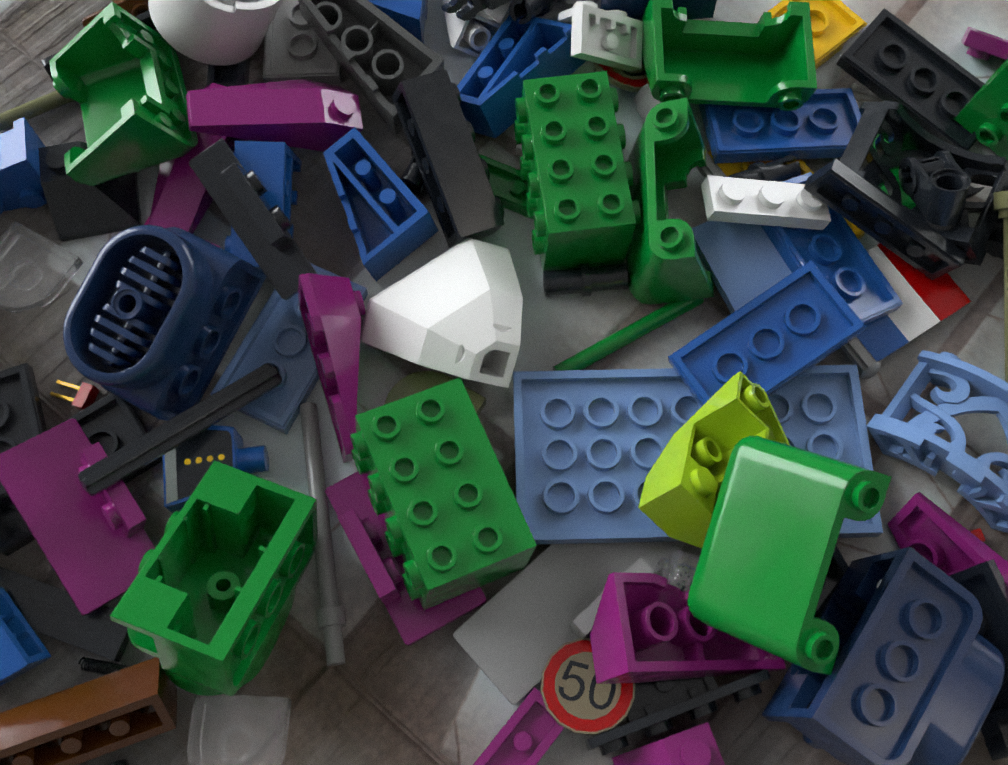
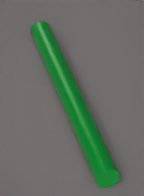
(627, 335)

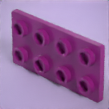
(86, 538)
(385, 572)

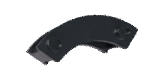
(909, 139)

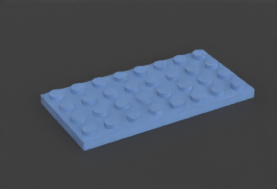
(597, 433)

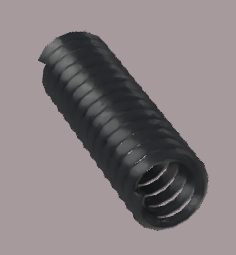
(108, 666)

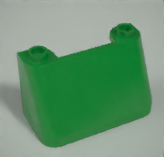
(729, 61)
(127, 97)
(663, 250)
(775, 545)

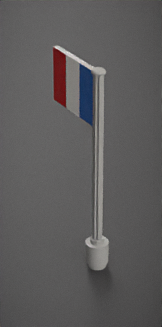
(924, 300)

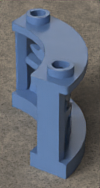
(918, 445)

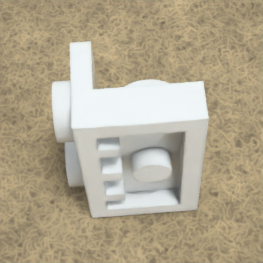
(604, 36)

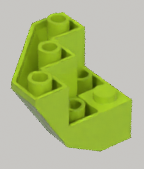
(690, 470)

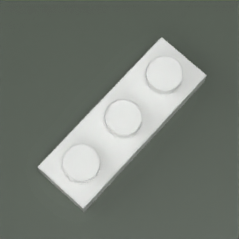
(762, 203)

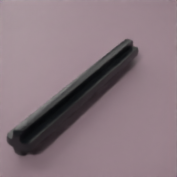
(178, 430)

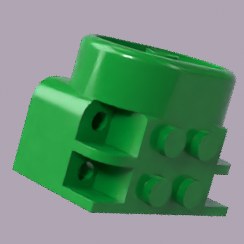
(221, 580)

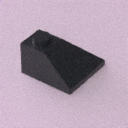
(85, 209)

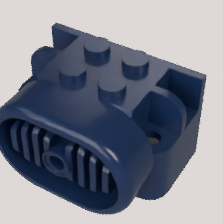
(158, 316)
(906, 672)

